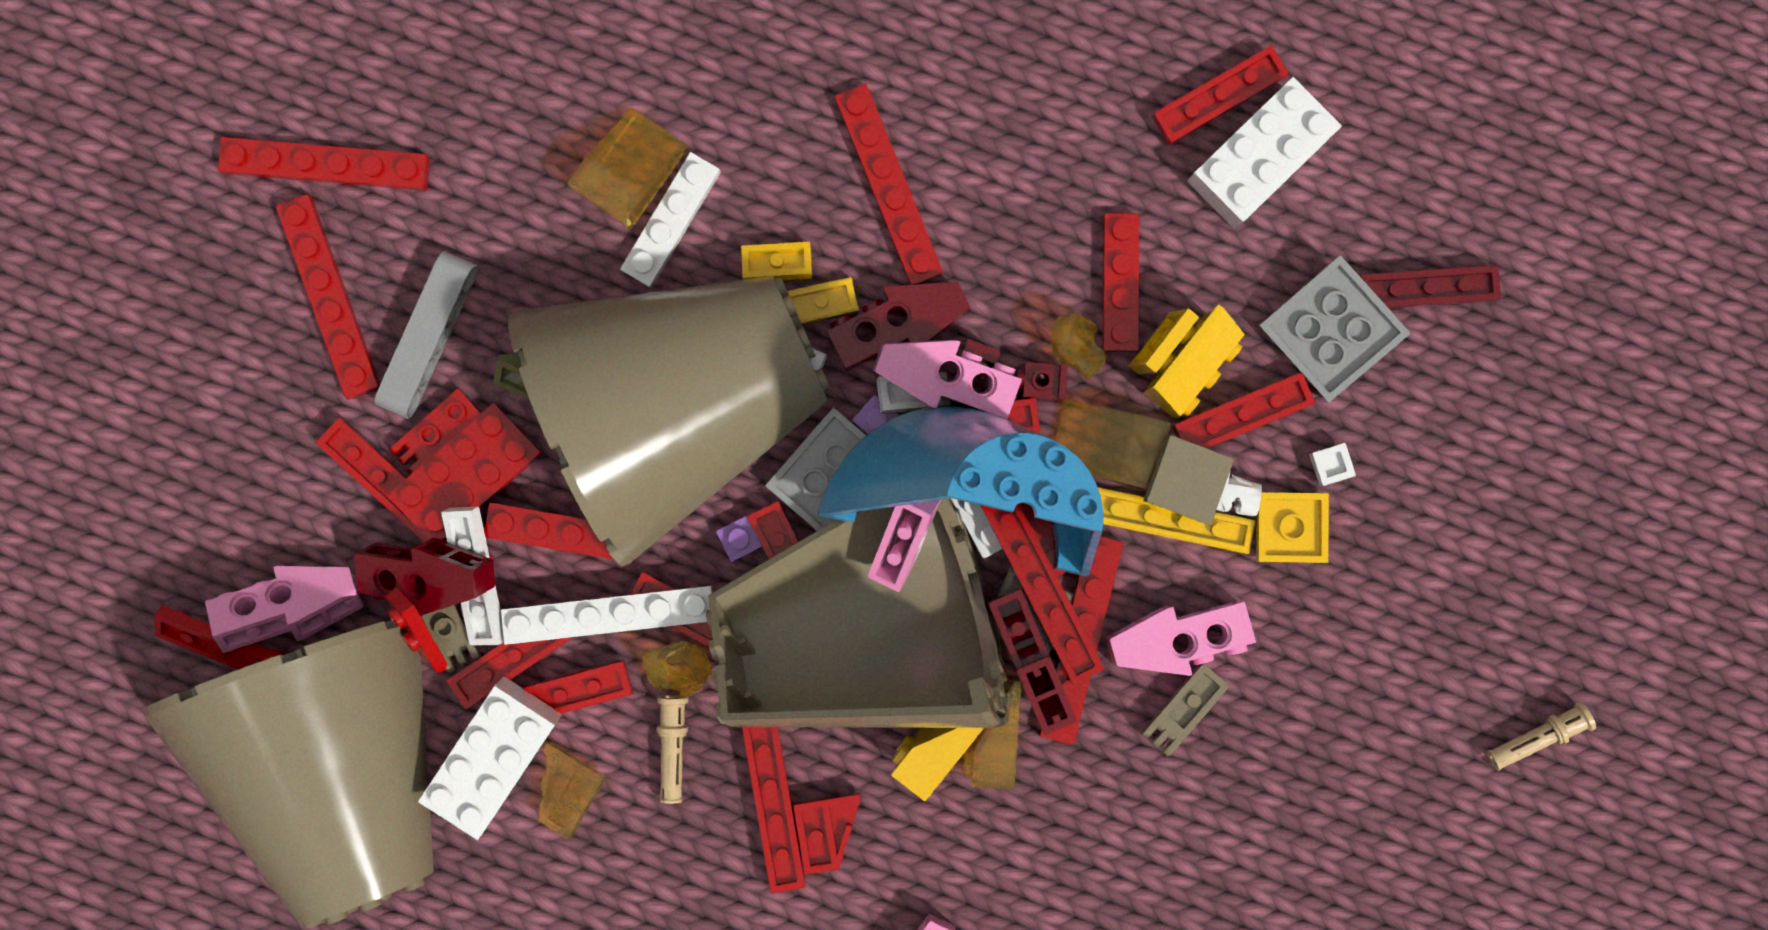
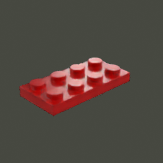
(465, 471)

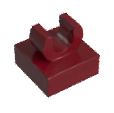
(989, 354)

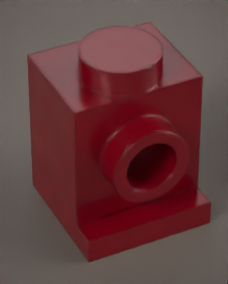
(1056, 384)

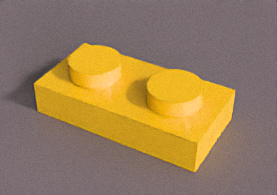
(778, 260)

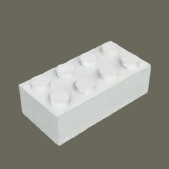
(1264, 153)
(490, 758)

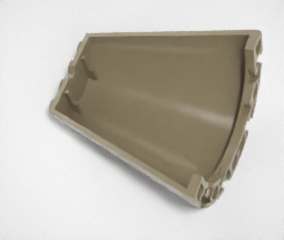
(664, 396)
(831, 648)
(315, 768)

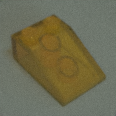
(627, 168)
(1112, 442)
(994, 751)

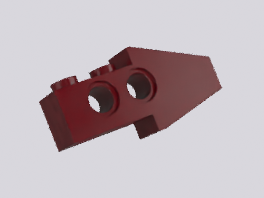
(928, 313)
(428, 575)
(1032, 661)

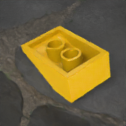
(929, 757)

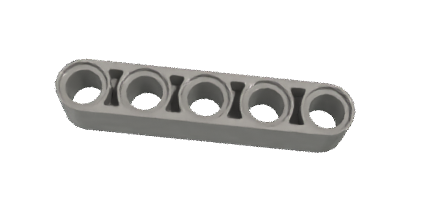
(426, 334)

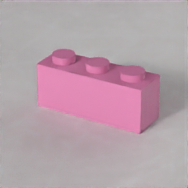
(902, 543)

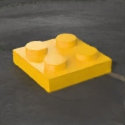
(1158, 350)
(1292, 527)

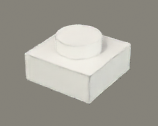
(1332, 464)

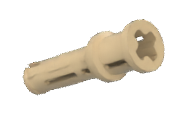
(1560, 731)
(671, 733)

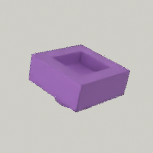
(870, 416)
(738, 539)

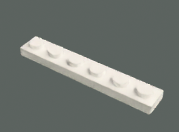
(605, 615)

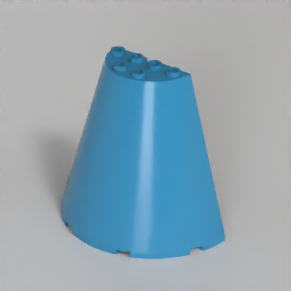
(976, 461)

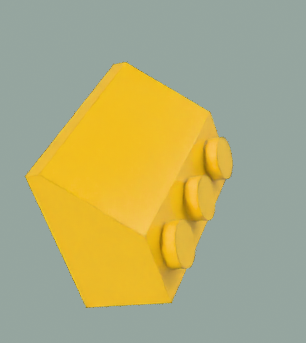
(1196, 363)

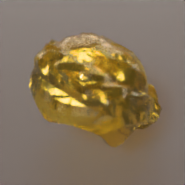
(1075, 345)
(677, 667)

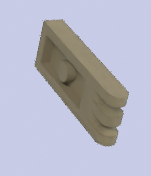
(450, 635)
(1186, 708)

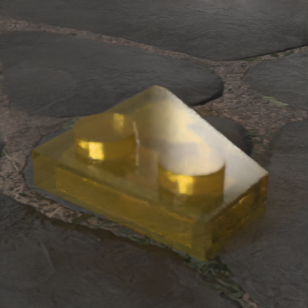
(566, 790)

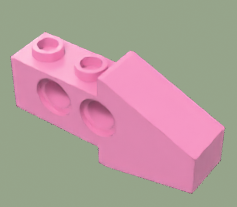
(916, 370)
(314, 602)
(1149, 640)

